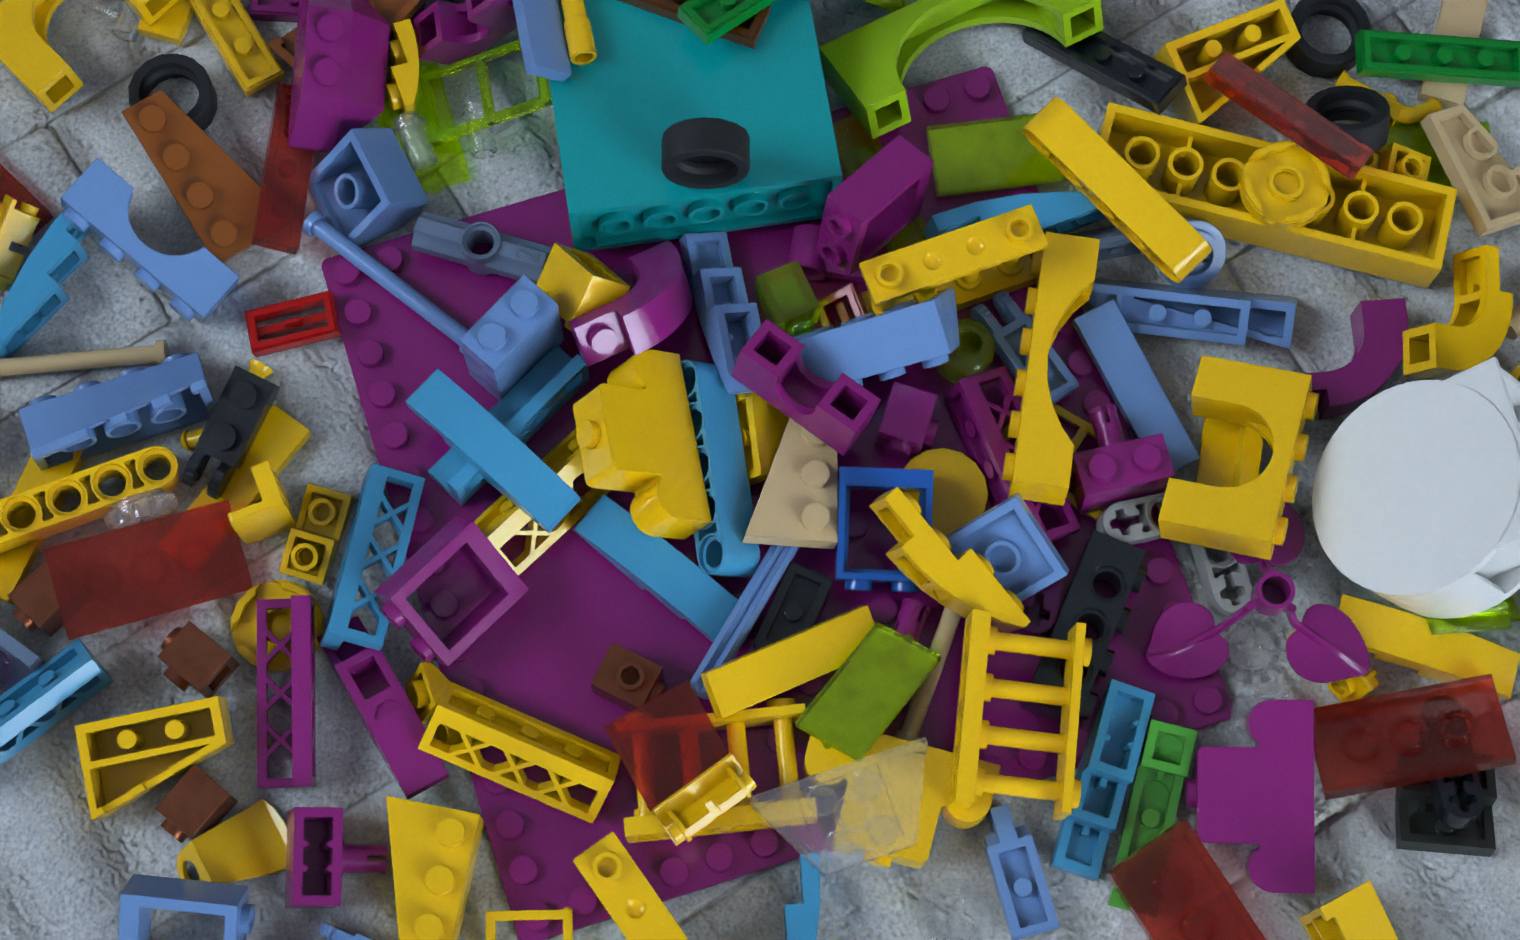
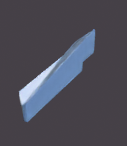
(1200, 312)

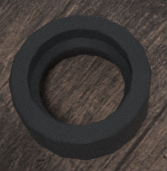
(1322, 64)
(176, 66)
(1359, 105)
(705, 153)

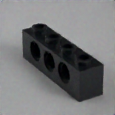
(1101, 560)

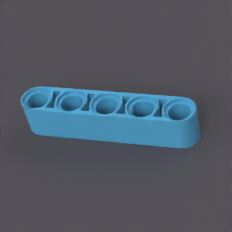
(724, 474)

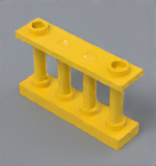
(972, 259)
(975, 734)
(741, 816)
(626, 892)

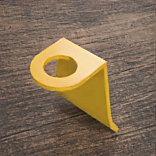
(239, 848)

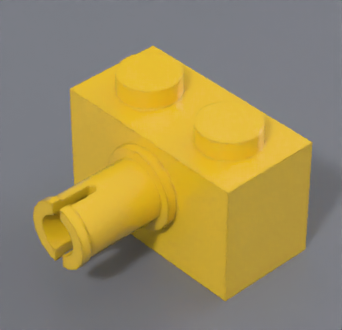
(578, 282)

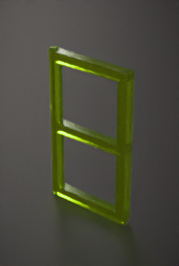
(490, 117)

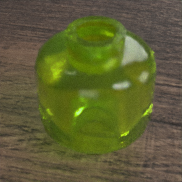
(972, 355)

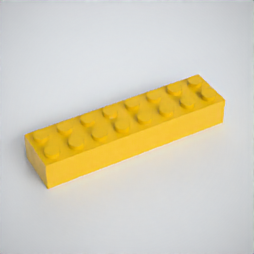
(1369, 225)

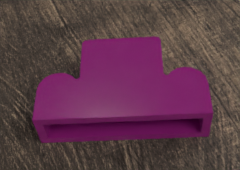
(1263, 795)

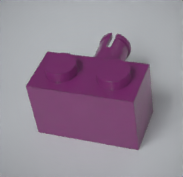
(1119, 466)
(319, 857)

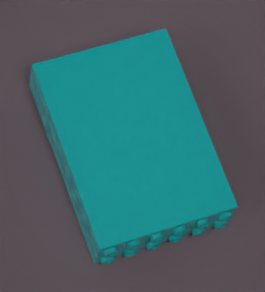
(662, 73)

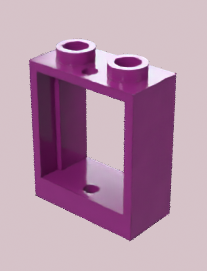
(873, 205)
(455, 535)

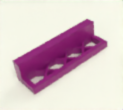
(987, 445)
(303, 692)

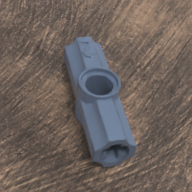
(456, 239)

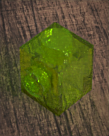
(788, 299)

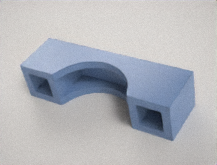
(192, 280)

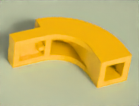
(1476, 324)

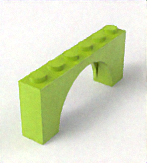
(872, 61)

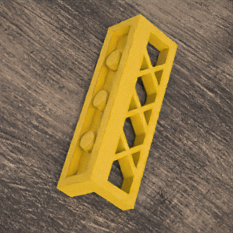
(505, 519)
(525, 738)

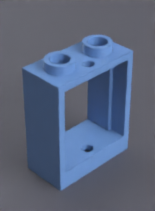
(183, 895)

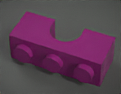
(458, 31)
(776, 372)

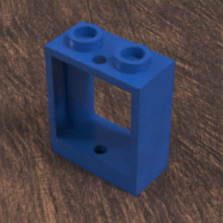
(878, 480)

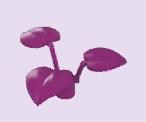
(1321, 650)

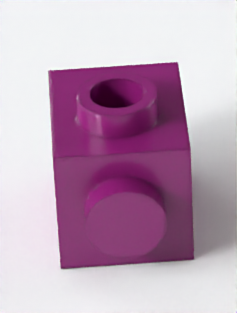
(907, 422)

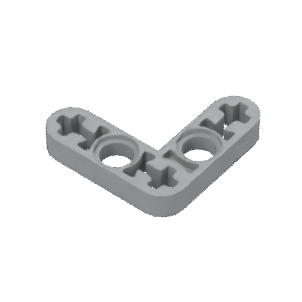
(1211, 586)

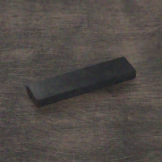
(1115, 67)

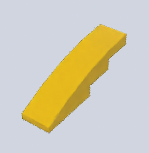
(1408, 642)

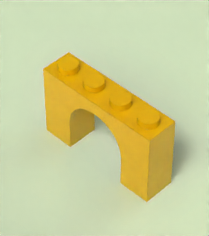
(31, 59)
(1250, 515)

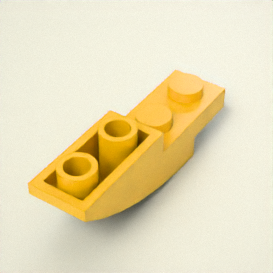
(954, 581)

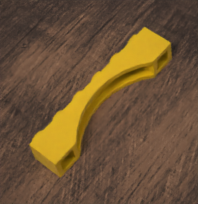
(1042, 448)

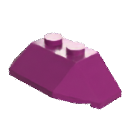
(336, 71)

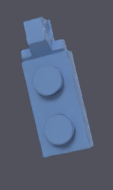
(1018, 876)

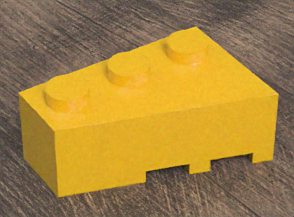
(1252, 37)
(147, 749)

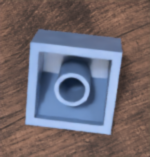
(367, 186)

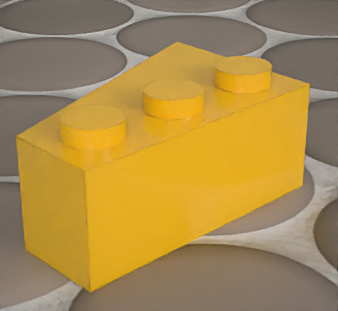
(432, 866)
(1350, 917)

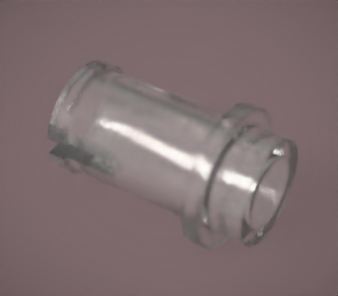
(411, 131)
(481, 140)

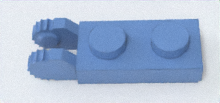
(1007, 344)

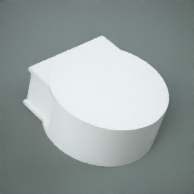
(1427, 493)

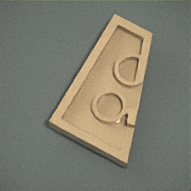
(1471, 161)
(799, 495)

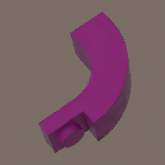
(643, 314)
(1376, 354)

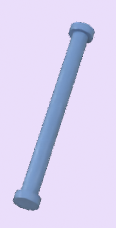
(316, 225)

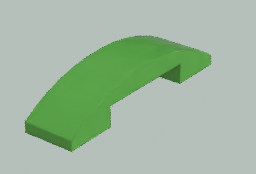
(1154, 790)

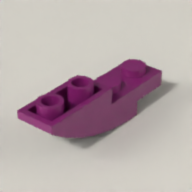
(386, 713)

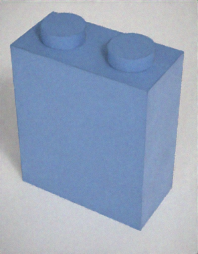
(512, 337)

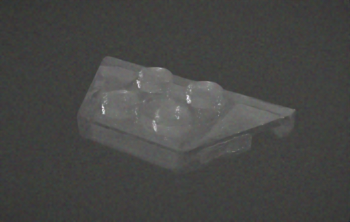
(851, 810)

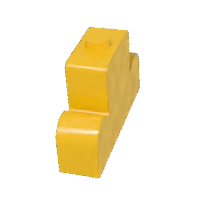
(643, 441)
(934, 796)

